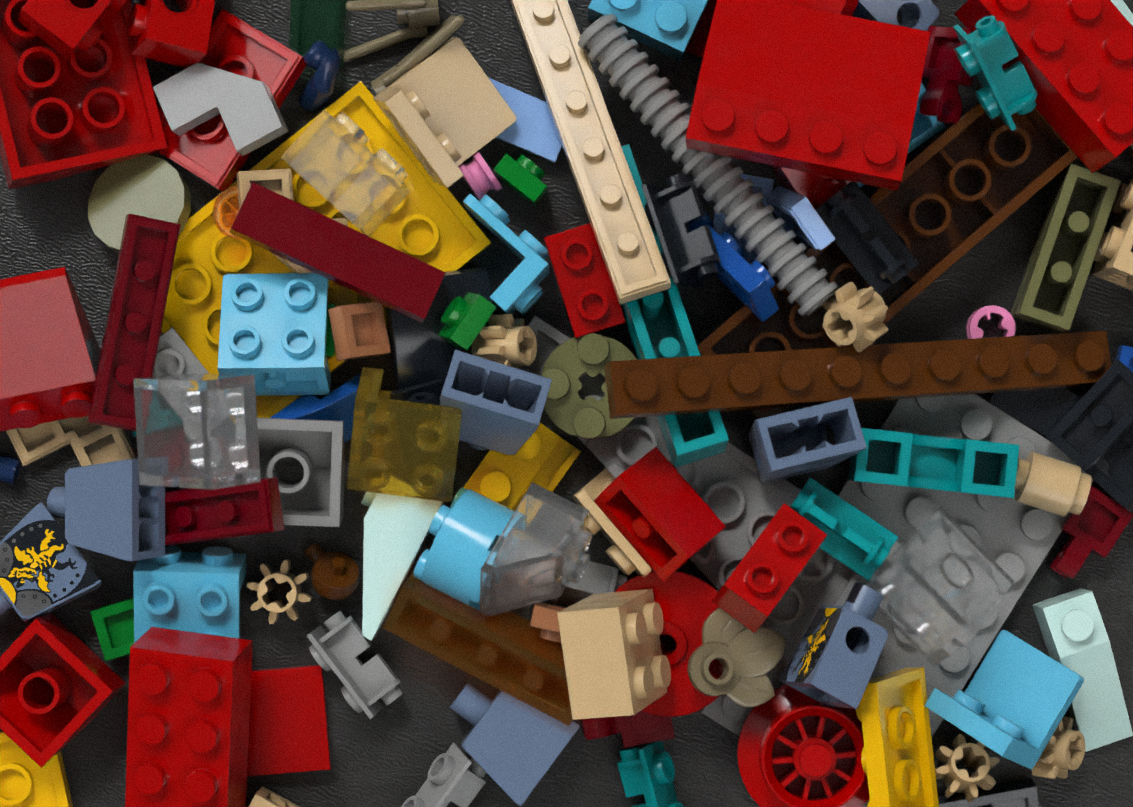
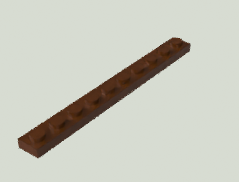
(837, 373)

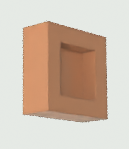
(359, 330)
(546, 618)

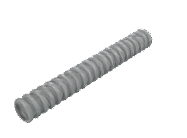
(711, 171)

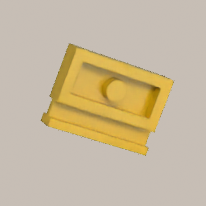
(540, 460)

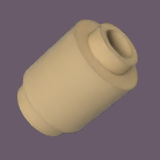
(1051, 484)

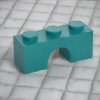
(936, 463)

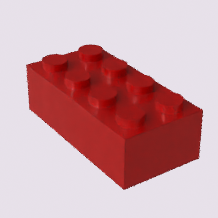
(1077, 63)
(188, 720)

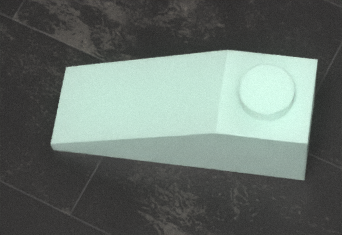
(391, 541)
(1080, 642)

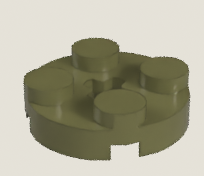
(565, 367)

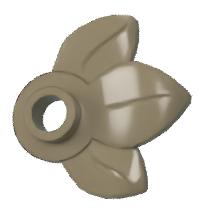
(743, 657)

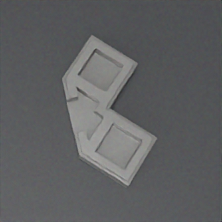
(207, 91)

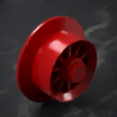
(685, 607)
(802, 753)

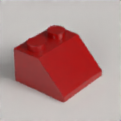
(51, 688)

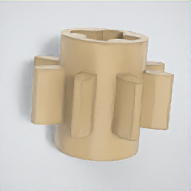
(854, 316)
(506, 342)
(292, 596)
(1062, 753)
(959, 780)

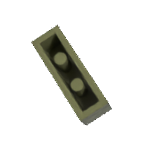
(1065, 248)

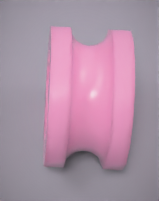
(479, 176)
(1005, 321)

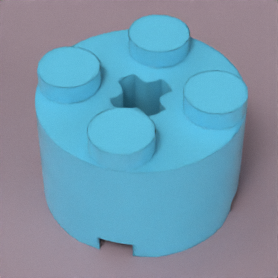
(462, 545)

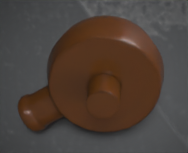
(333, 573)

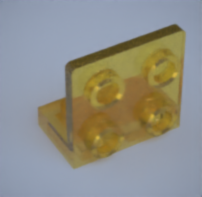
(402, 444)

